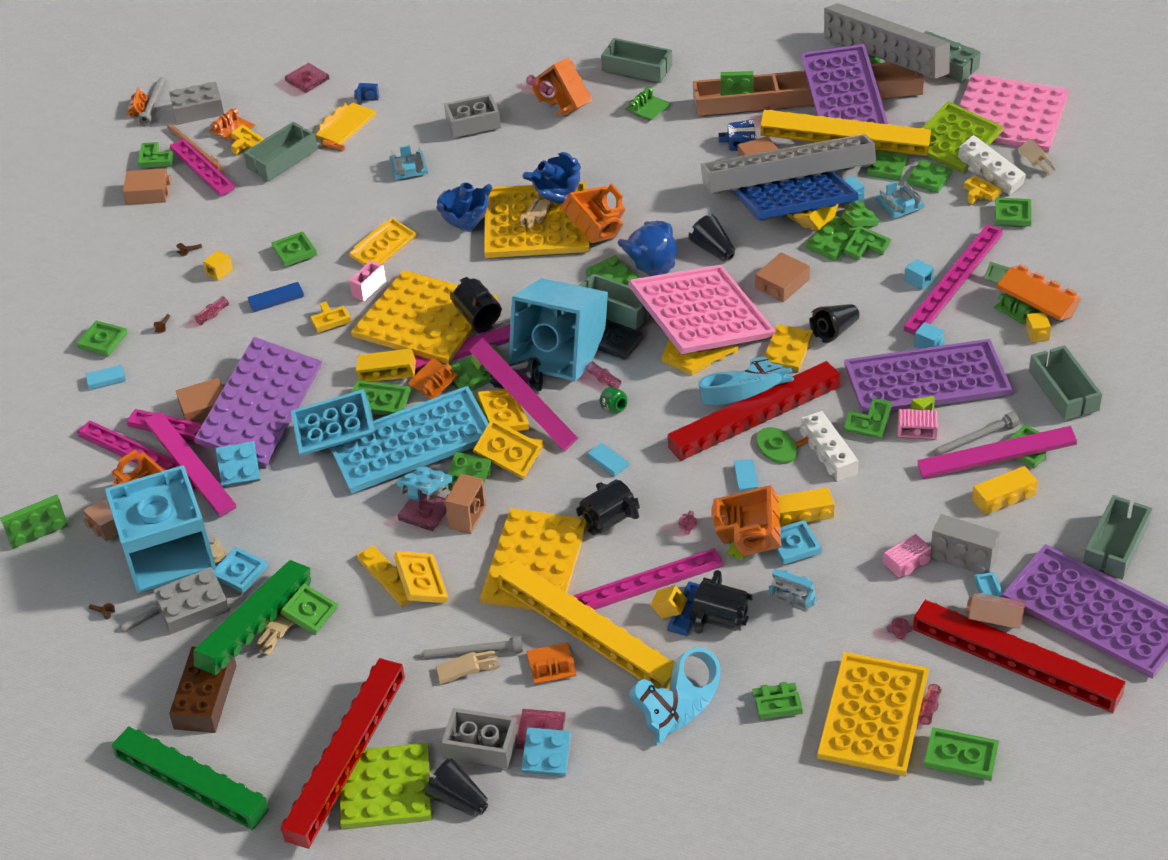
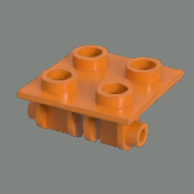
(227, 123)
(433, 378)
(551, 663)

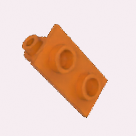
(137, 103)

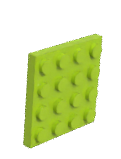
(952, 128)
(387, 787)

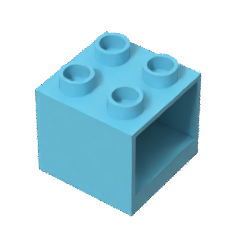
(160, 528)

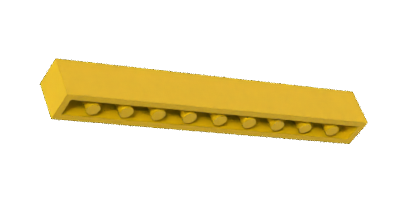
(821, 128)
(586, 625)

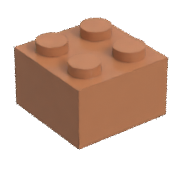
(465, 503)

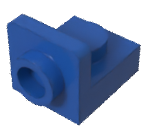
(366, 91)

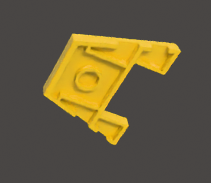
(695, 361)

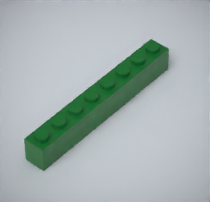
(250, 618)
(190, 777)

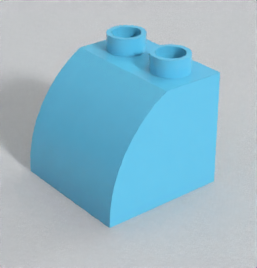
(557, 326)

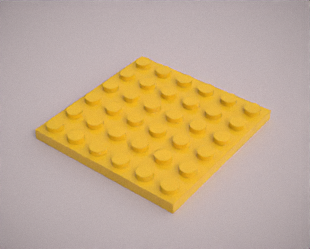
(508, 239)
(417, 316)

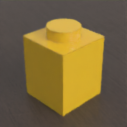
(218, 265)
(1038, 327)
(668, 602)

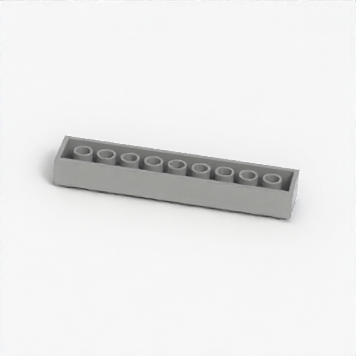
(887, 40)
(788, 163)

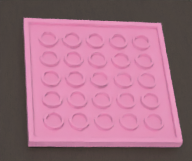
(1020, 107)
(701, 309)

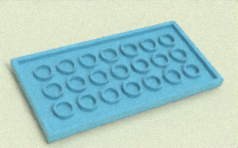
(412, 439)

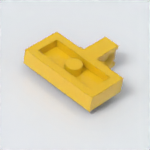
(244, 139)
(981, 189)
(330, 318)

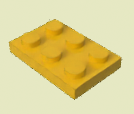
(789, 346)
(503, 408)
(507, 448)
(420, 577)

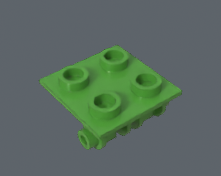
(647, 105)
(1014, 307)
(469, 465)

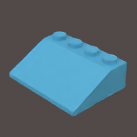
(332, 422)

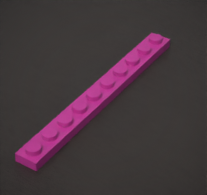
(954, 278)

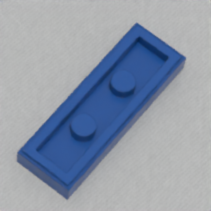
(275, 296)
(681, 623)

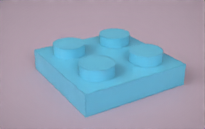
(238, 464)
(797, 543)
(239, 570)
(546, 751)

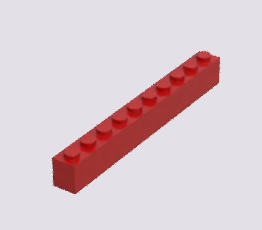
(753, 411)
(1019, 656)
(342, 754)

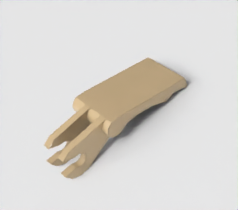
(1035, 154)
(536, 212)
(273, 632)
(466, 665)

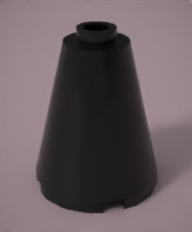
(712, 238)
(832, 321)
(528, 371)
(456, 789)

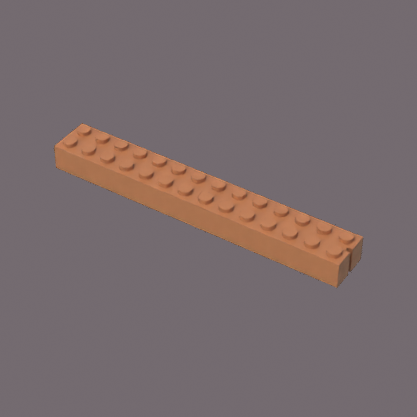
(792, 90)

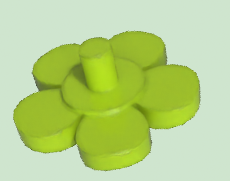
(733, 551)

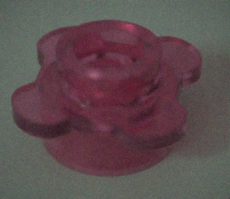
(687, 522)
(899, 627)

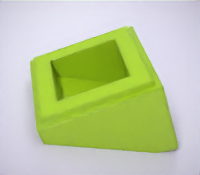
(924, 403)

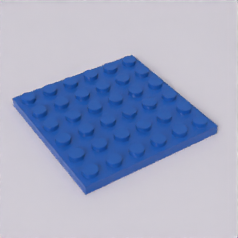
(796, 195)

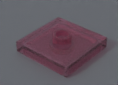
(307, 77)
(423, 513)
(538, 719)

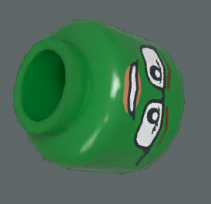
(613, 400)

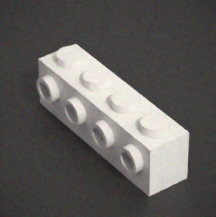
(991, 165)
(829, 446)

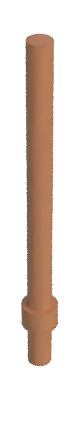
(180, 135)

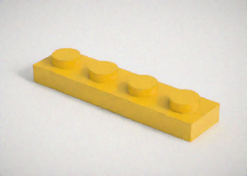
(384, 573)

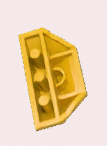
(814, 219)

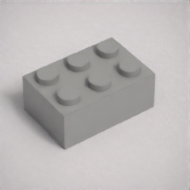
(196, 103)
(472, 115)
(964, 544)
(191, 600)
(480, 738)

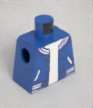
(738, 133)

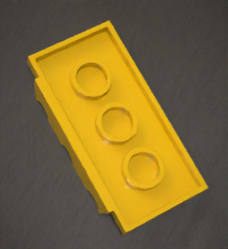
(344, 122)
(382, 243)

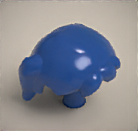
(556, 177)
(464, 205)
(652, 247)

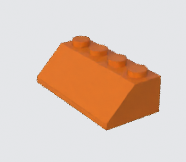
(1039, 292)

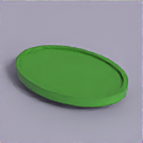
(776, 445)

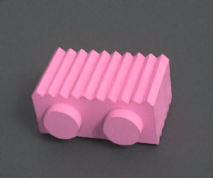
(367, 280)
(917, 423)
(907, 556)

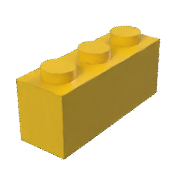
(386, 365)
(1004, 490)
(806, 506)

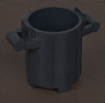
(476, 304)
(608, 506)
(719, 605)

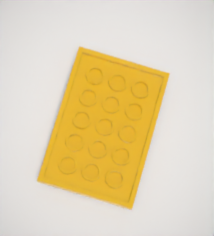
(543, 543)
(873, 714)

